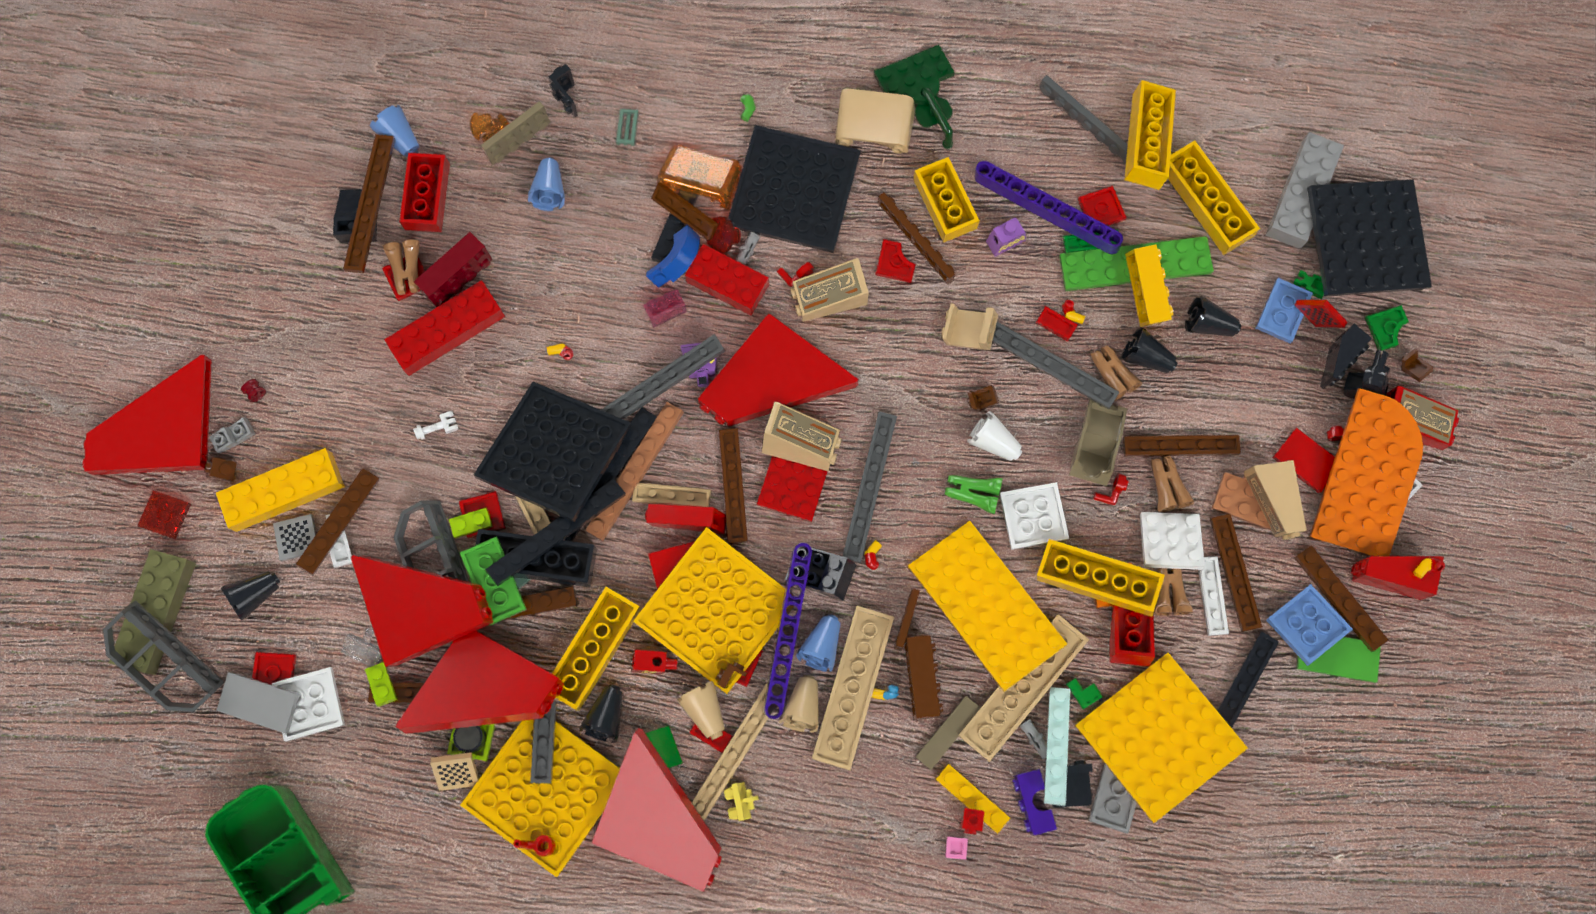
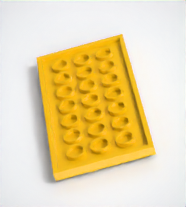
(987, 606)

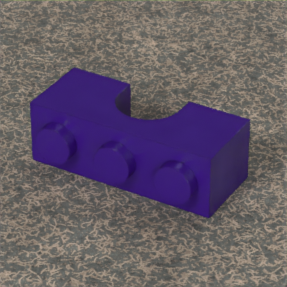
(1027, 785)

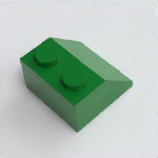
(665, 745)

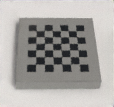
(294, 536)

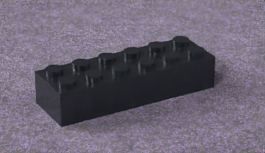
(564, 563)

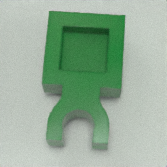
(1312, 284)

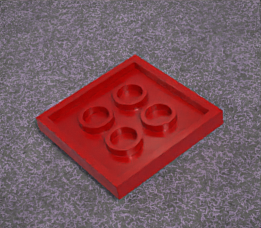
(792, 488)

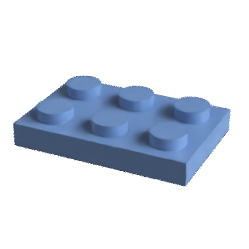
(1280, 315)

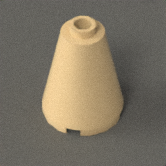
(802, 706)
(704, 710)

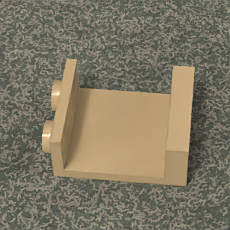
(969, 328)

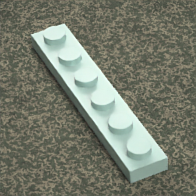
(1057, 746)

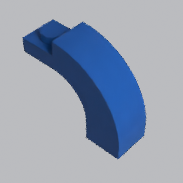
(678, 260)

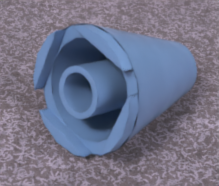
(394, 123)
(547, 186)
(821, 644)

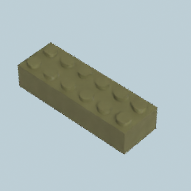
(161, 594)

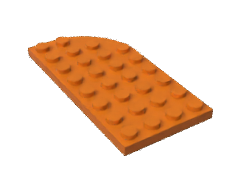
(1370, 476)

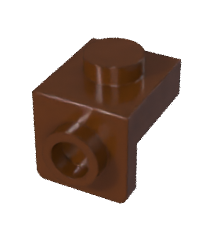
(1415, 366)
(983, 398)
(220, 469)
(725, 674)

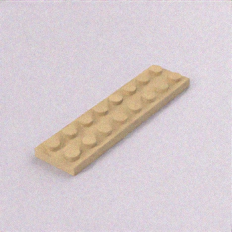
(853, 688)
(1007, 709)

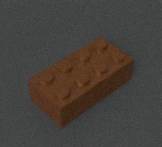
(922, 678)

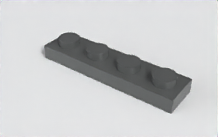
(543, 747)

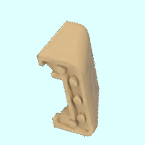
(875, 119)

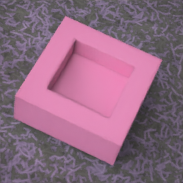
(956, 848)

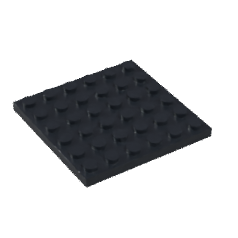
(794, 188)
(1369, 237)
(553, 451)

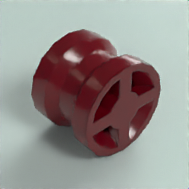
(253, 390)

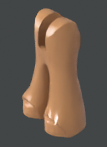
(394, 254)
(1112, 364)
(1166, 500)
(1181, 605)

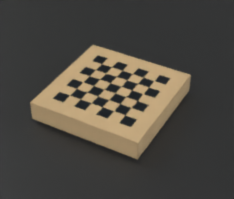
(454, 771)

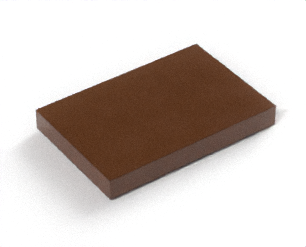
(906, 620)

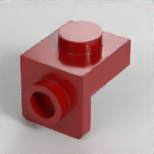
(972, 821)

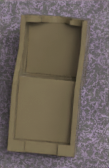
(1098, 443)

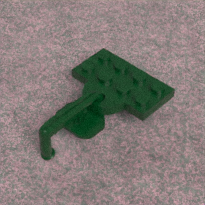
(920, 78)

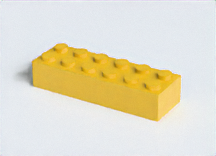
(1150, 135)
(1210, 198)
(280, 490)
(1100, 577)
(594, 646)

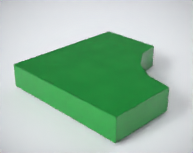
(1385, 327)

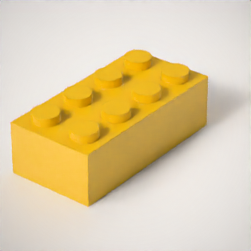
(946, 199)
(1148, 285)

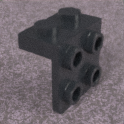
(560, 82)
(1078, 785)

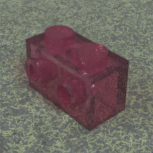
(665, 308)

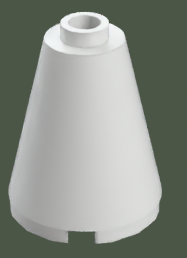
(995, 438)

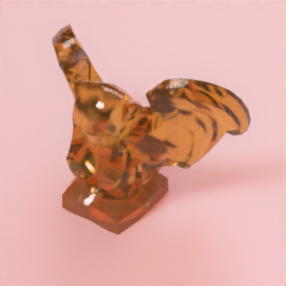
(486, 124)

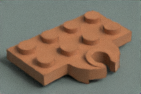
(1238, 499)

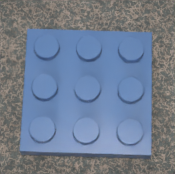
(1309, 625)

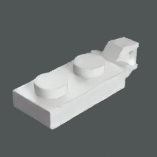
(340, 552)

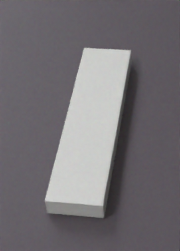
(1213, 597)

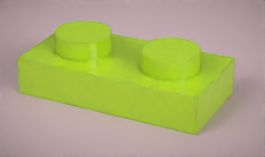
(470, 523)
(380, 684)

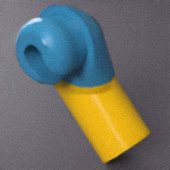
(884, 694)

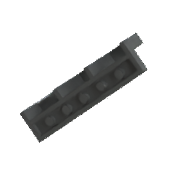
(441, 536)
(171, 647)

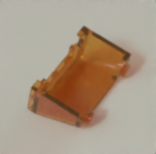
(701, 174)

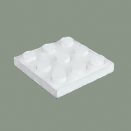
(1034, 516)
(1171, 540)
(317, 705)

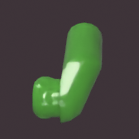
(749, 105)

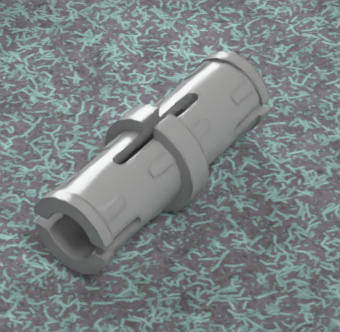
(746, 249)
(1035, 737)

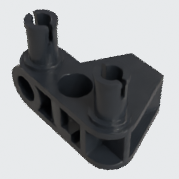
(1373, 380)

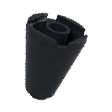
(1210, 319)
(1149, 352)
(250, 592)
(604, 715)

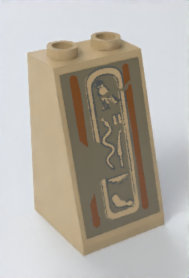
(830, 291)
(800, 438)
(1279, 497)

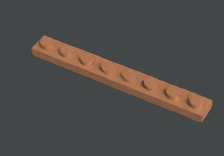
(637, 468)

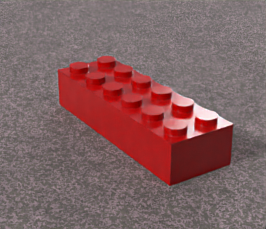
(444, 328)

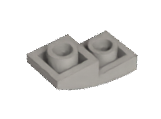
(231, 436)

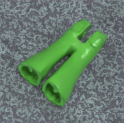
(990, 486)

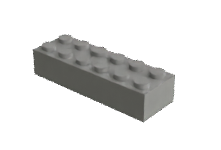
(1312, 166)

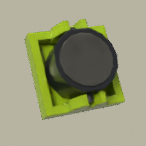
(472, 739)

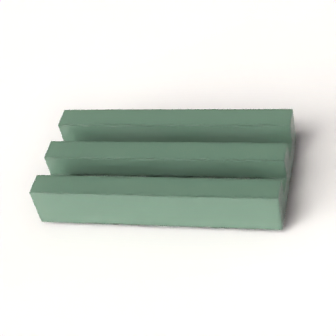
(626, 141)

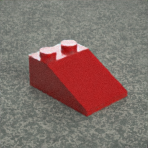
(1131, 637)

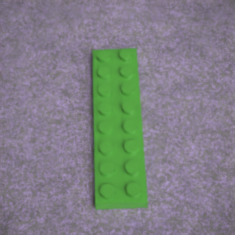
(1102, 269)

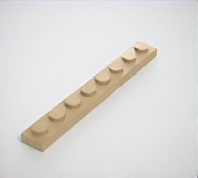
(733, 755)

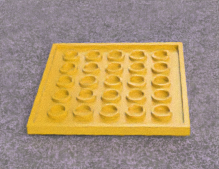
(714, 608)
(1161, 737)
(557, 809)

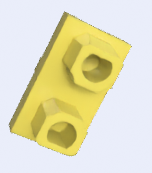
(743, 801)

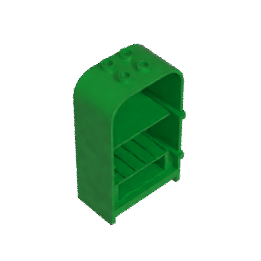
(275, 853)

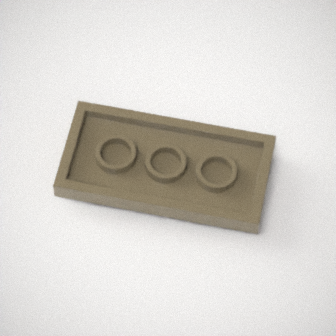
(516, 133)

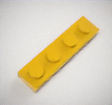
(972, 798)

